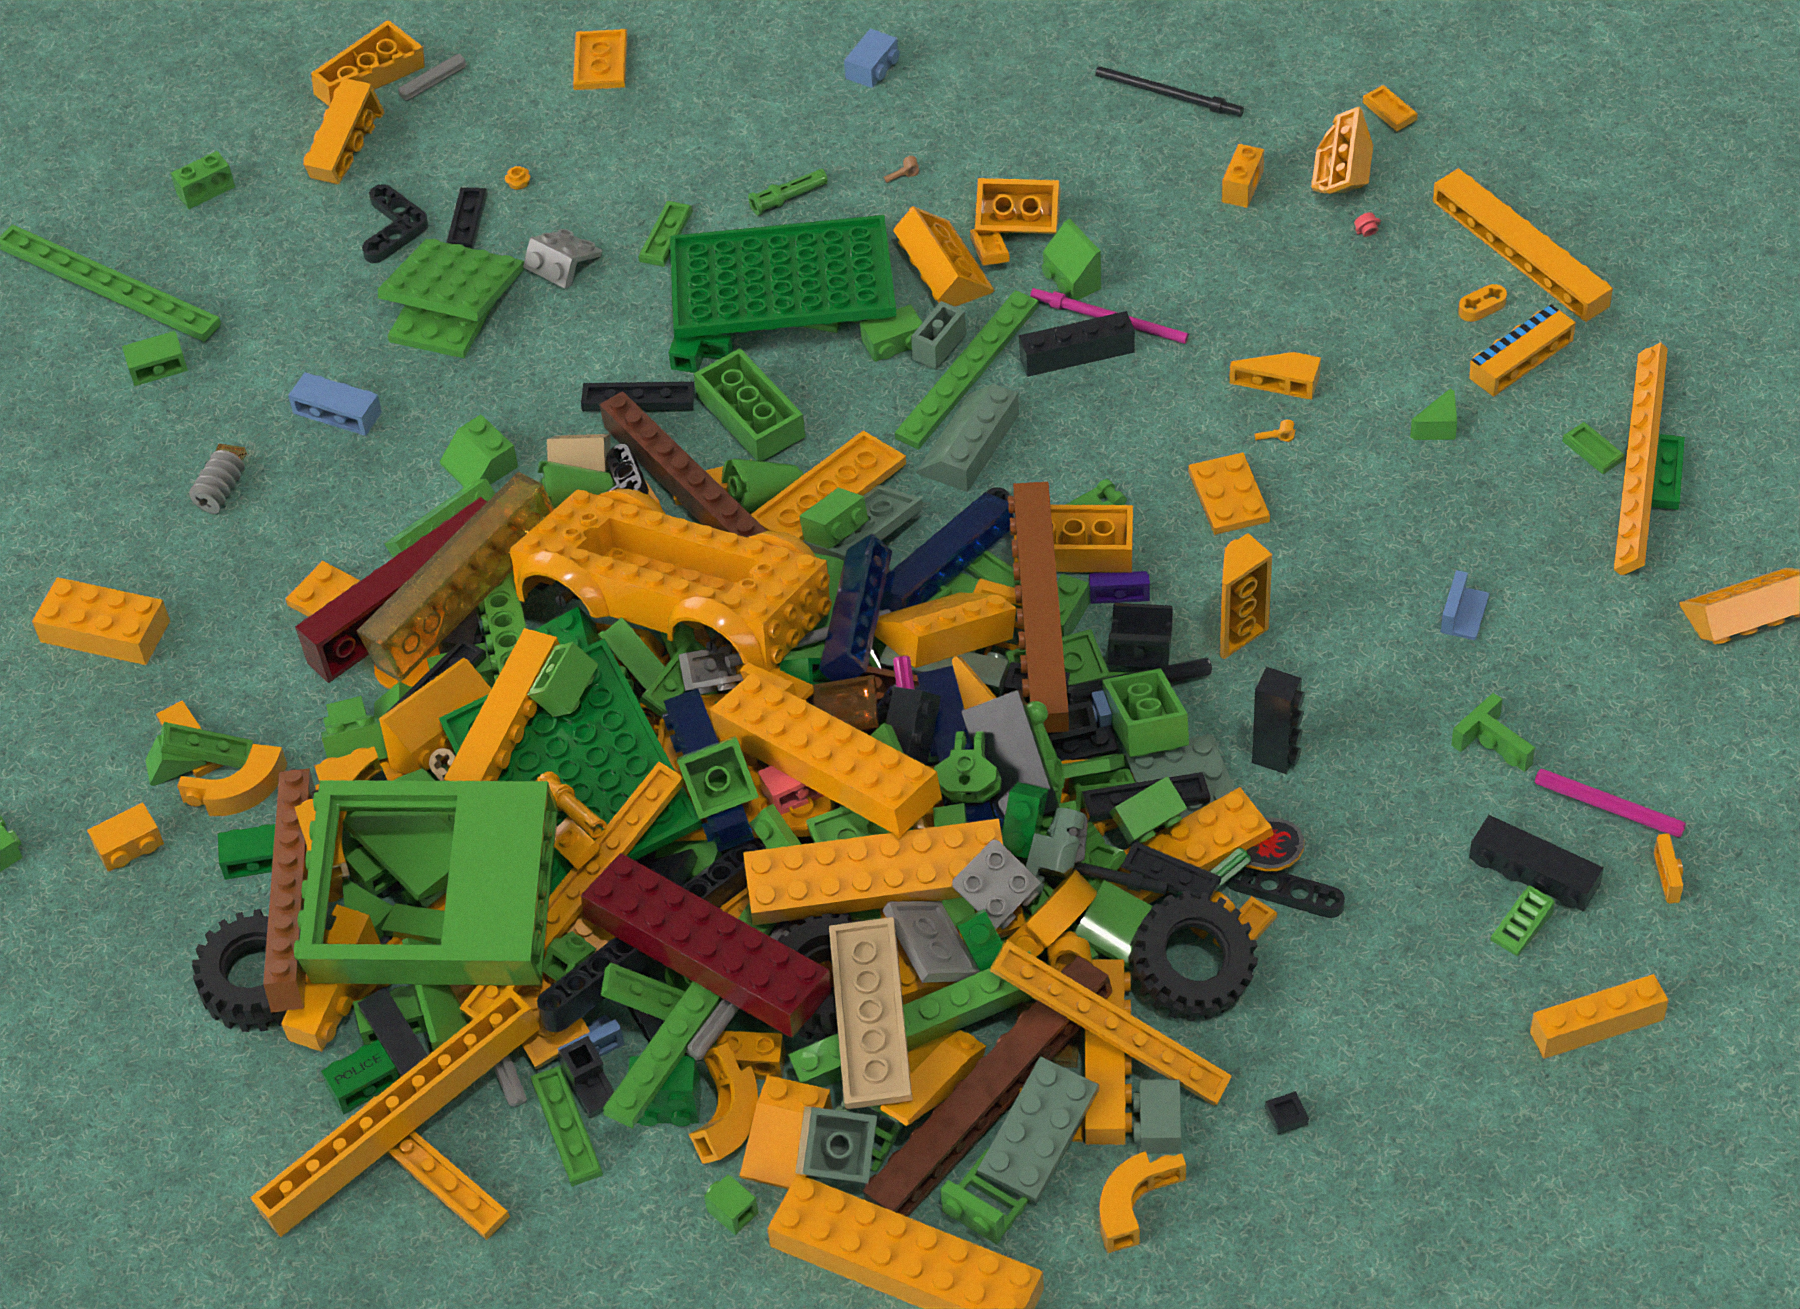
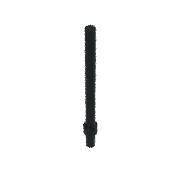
(1215, 104)
(1134, 881)

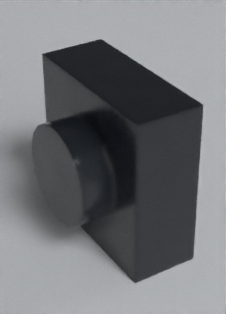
(1286, 1112)

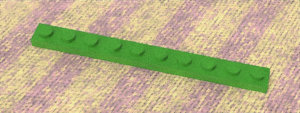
(109, 283)
(666, 1048)

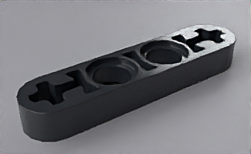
(1286, 885)

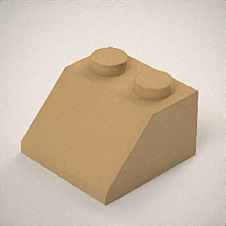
(580, 450)

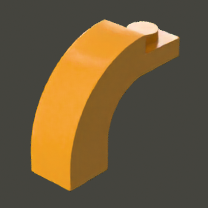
(241, 790)
(1054, 915)
(734, 1109)
(1125, 1187)

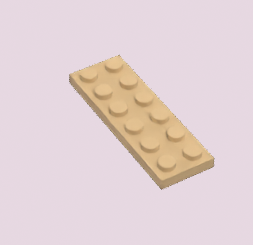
(870, 1013)

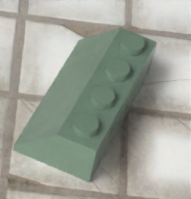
(971, 437)
(990, 668)

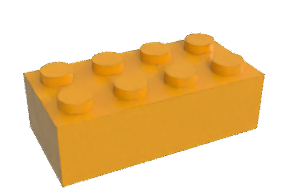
(101, 621)

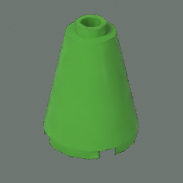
(563, 480)
(757, 482)

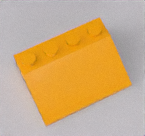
(947, 626)

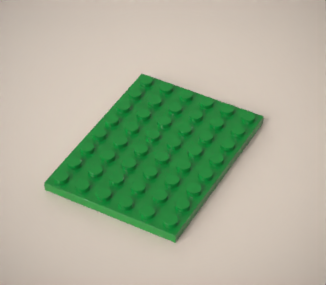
(781, 276)
(596, 750)

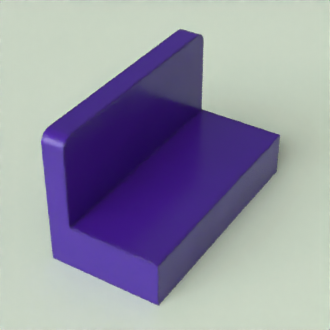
(1119, 587)

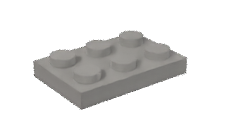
(931, 941)

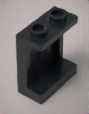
(1140, 635)

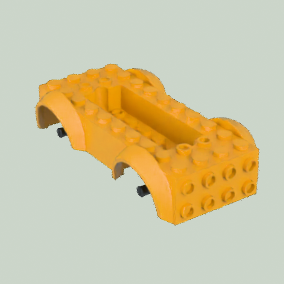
(663, 570)

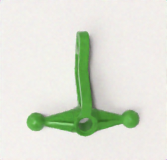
(1058, 771)

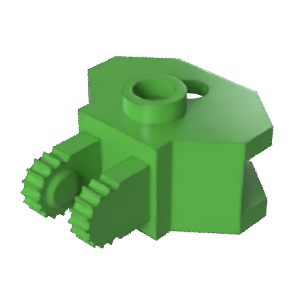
(968, 772)

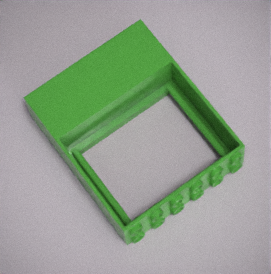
(493, 889)

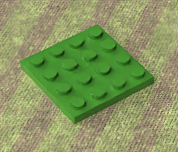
(451, 279)

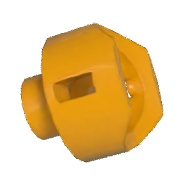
(1067, 949)

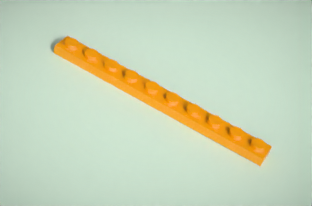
(1641, 460)
(619, 837)

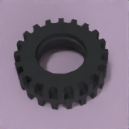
(1169, 986)
(222, 998)

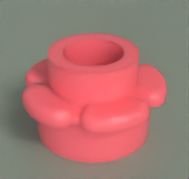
(1367, 224)

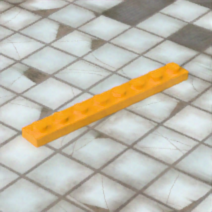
(1110, 1022)

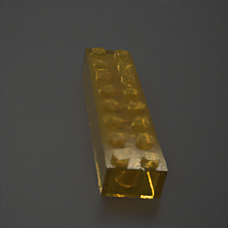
(453, 579)

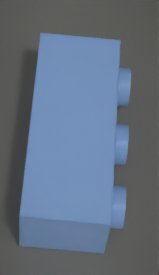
(335, 403)

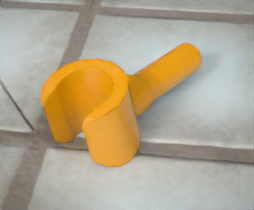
(1284, 433)

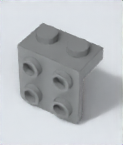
(557, 254)
(707, 669)
(996, 883)

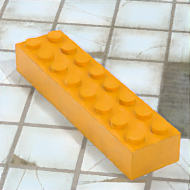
(827, 754)
(862, 871)
(897, 1252)

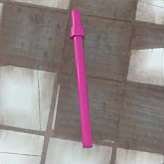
(1059, 300)

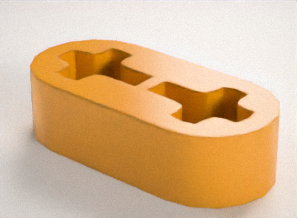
(1480, 300)

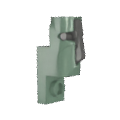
(1061, 849)

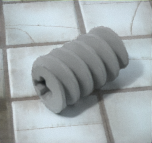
(216, 481)

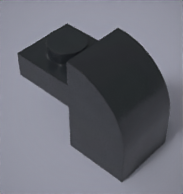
(586, 1075)

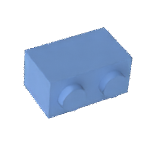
(871, 58)

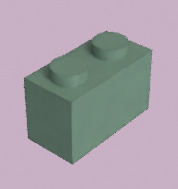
(938, 335)
(1159, 1116)

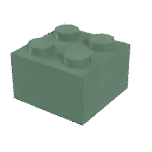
(836, 1144)

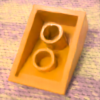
(776, 1130)

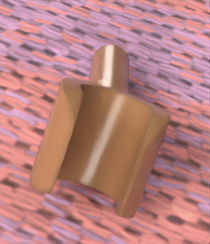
(910, 169)

